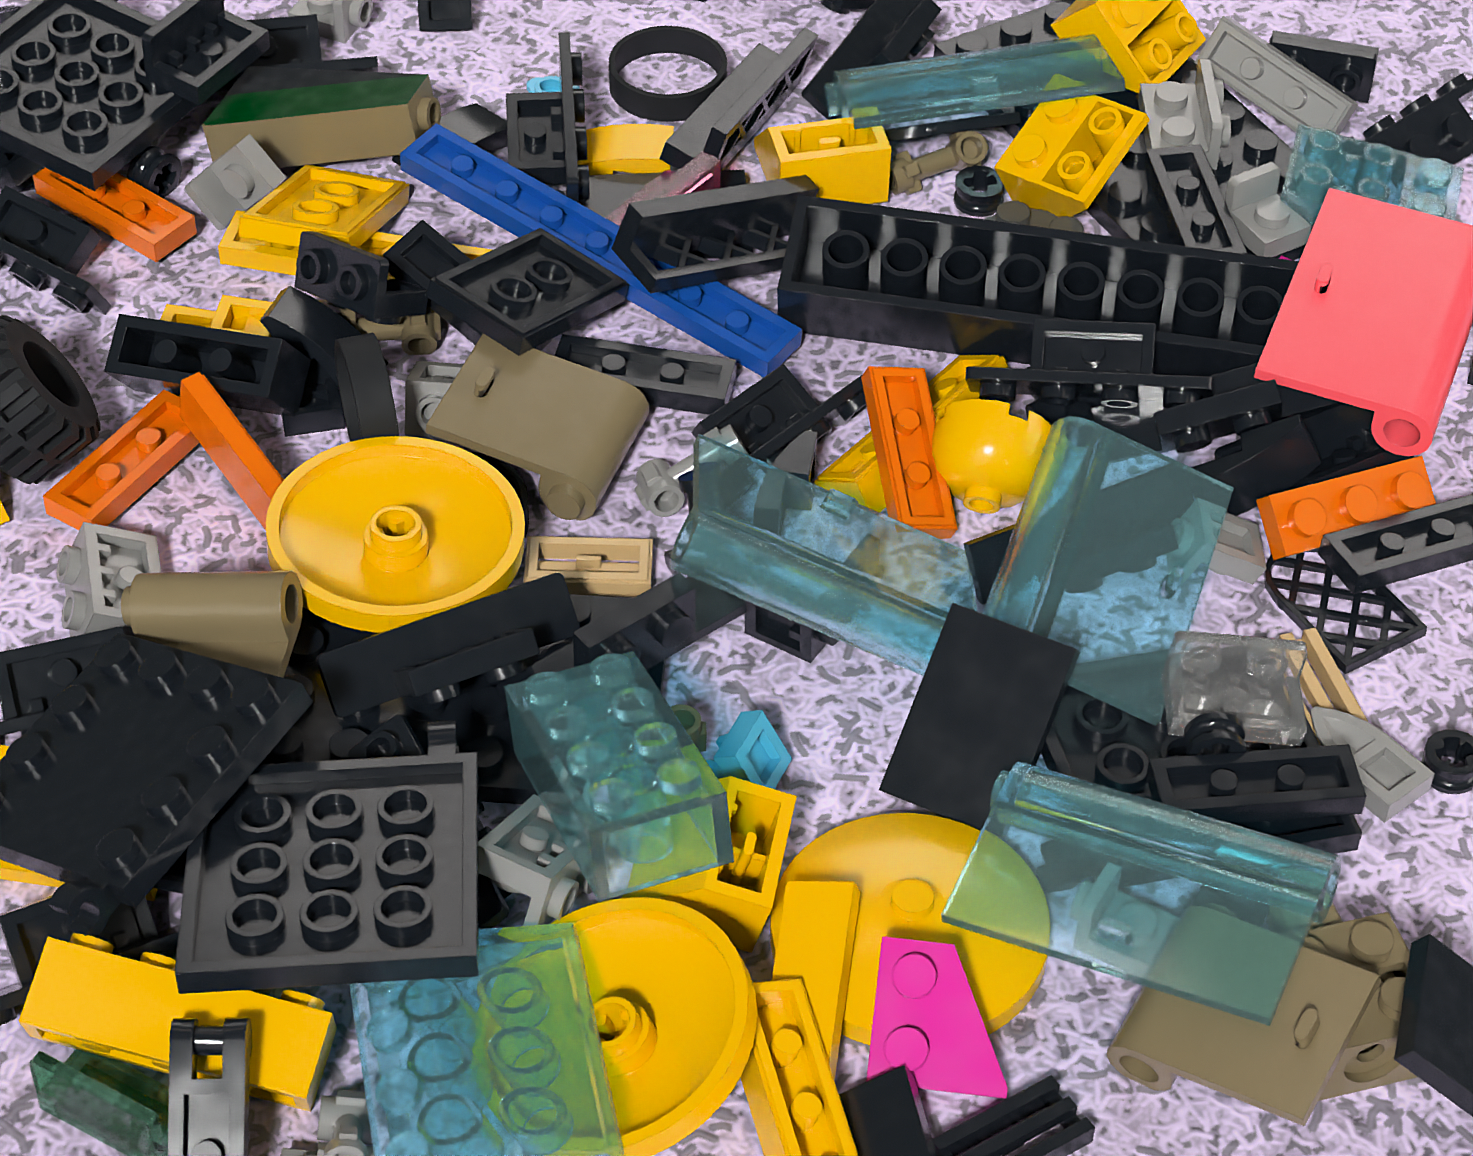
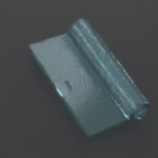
(972, 81)
(1093, 554)
(818, 557)
(1142, 890)

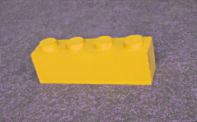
(127, 1006)

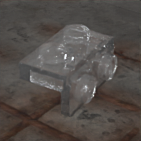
(1237, 676)

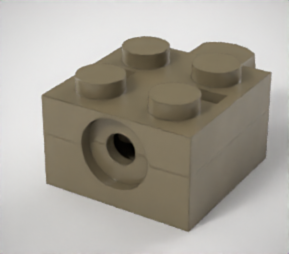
(1379, 948)

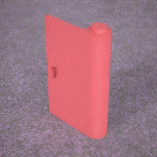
(1388, 321)

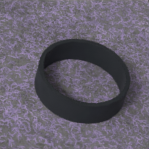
(664, 40)
(364, 388)

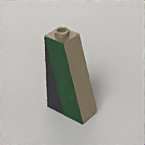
(323, 114)

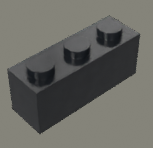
(242, 367)

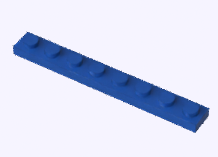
(523, 204)

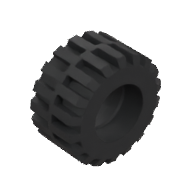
(42, 405)

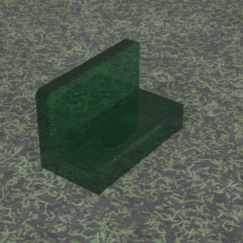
(105, 1101)

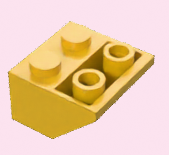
(1140, 36)
(1068, 152)
(833, 154)
(743, 891)

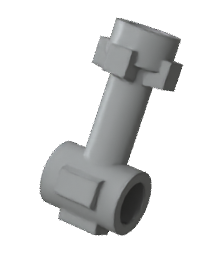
(659, 484)
(345, 1125)

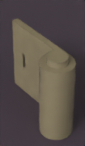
(545, 419)
(219, 615)
(1244, 1057)

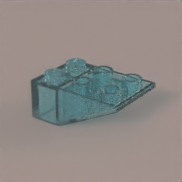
(1370, 170)

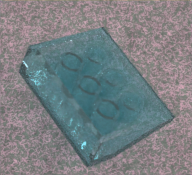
(489, 1057)

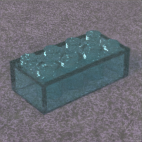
(619, 775)

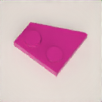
(931, 1021)

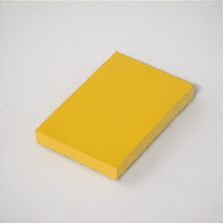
(327, 202)

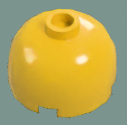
(987, 452)

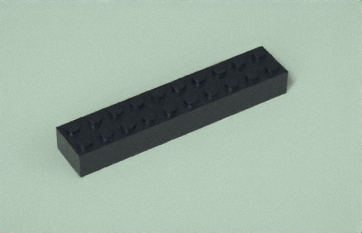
(982, 282)

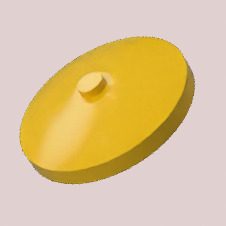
(395, 531)
(904, 880)
(668, 1014)

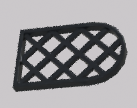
(951, 126)
(1412, 628)

